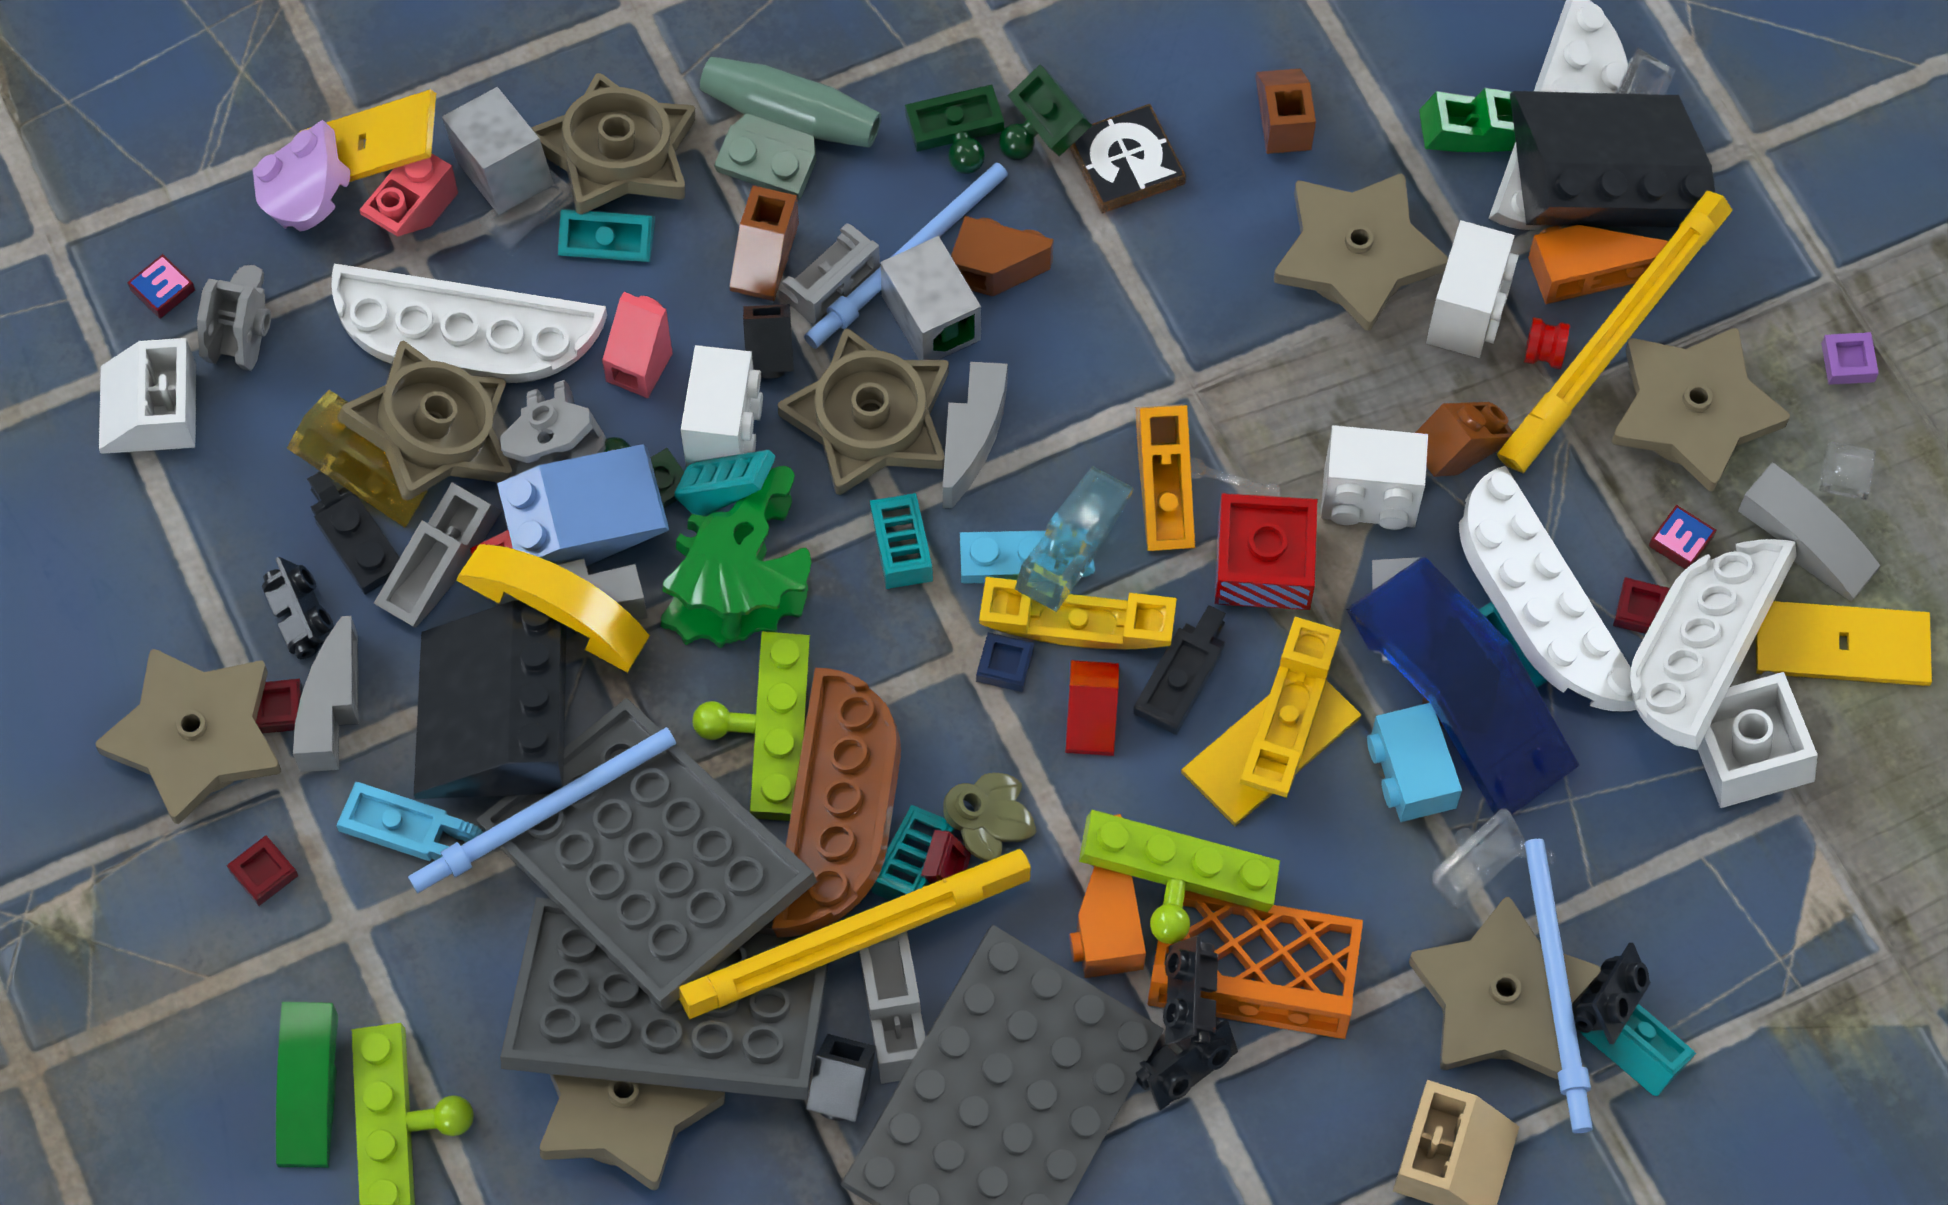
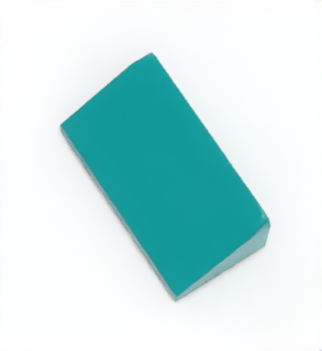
(606, 235)
(1645, 1051)

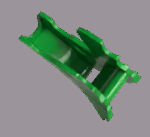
(724, 583)

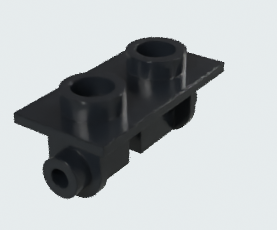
(292, 590)
(1190, 969)
(1613, 995)
(1173, 1075)

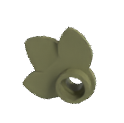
(995, 817)

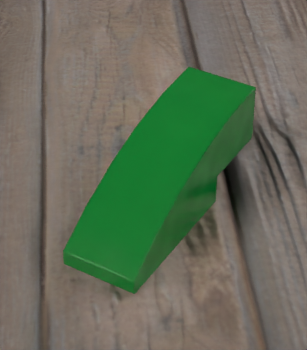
(1468, 122)
(305, 1084)

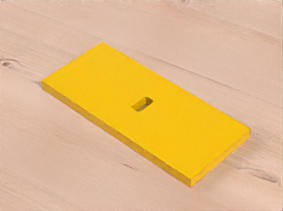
(393, 133)
(1880, 643)
(1220, 766)

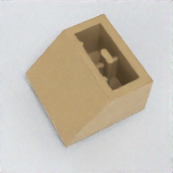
(1456, 1149)

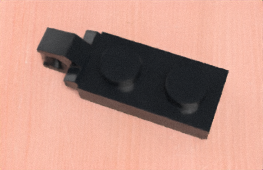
(352, 533)
(1182, 672)

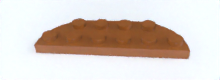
(841, 799)

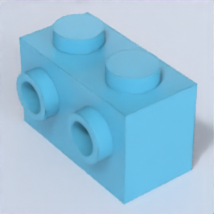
(1414, 762)

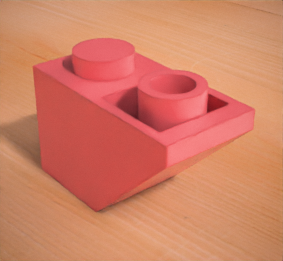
(412, 196)
(637, 345)

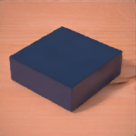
(1005, 662)

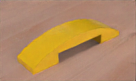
(560, 595)
(1080, 620)
(1291, 707)

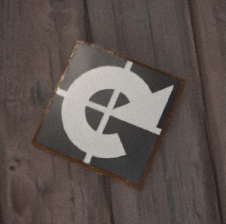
(1127, 159)

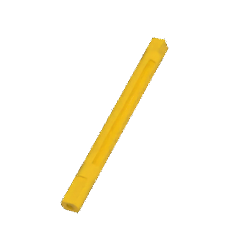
(1588, 365)
(854, 933)

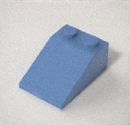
(584, 506)

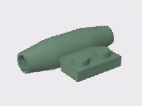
(780, 122)

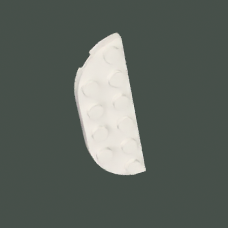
(1580, 59)
(464, 324)
(1540, 595)
(1704, 637)

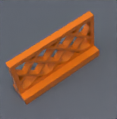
(1260, 1000)

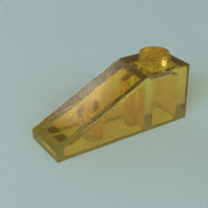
(350, 459)

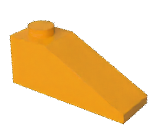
(1165, 476)

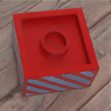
(1266, 551)

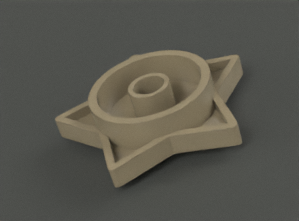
(617, 144)
(1357, 247)
(1695, 404)
(870, 411)
(431, 422)
(196, 763)
(1479, 1019)
(622, 1122)

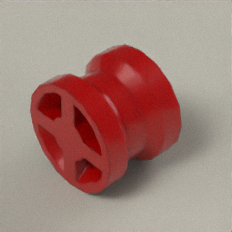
(1546, 343)

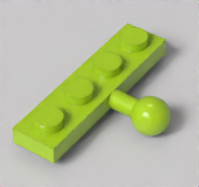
(775, 726)
(1181, 865)
(386, 1119)

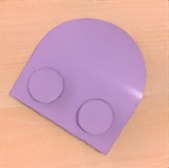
(301, 179)

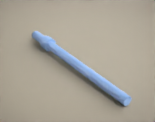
(845, 309)
(458, 858)
(1573, 1078)

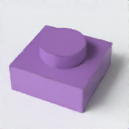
(1849, 358)

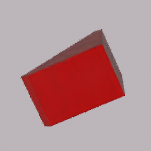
(1092, 708)

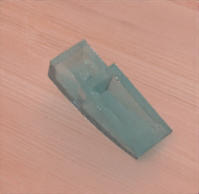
(1073, 538)

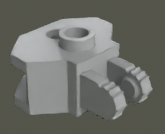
(233, 317)
(551, 430)

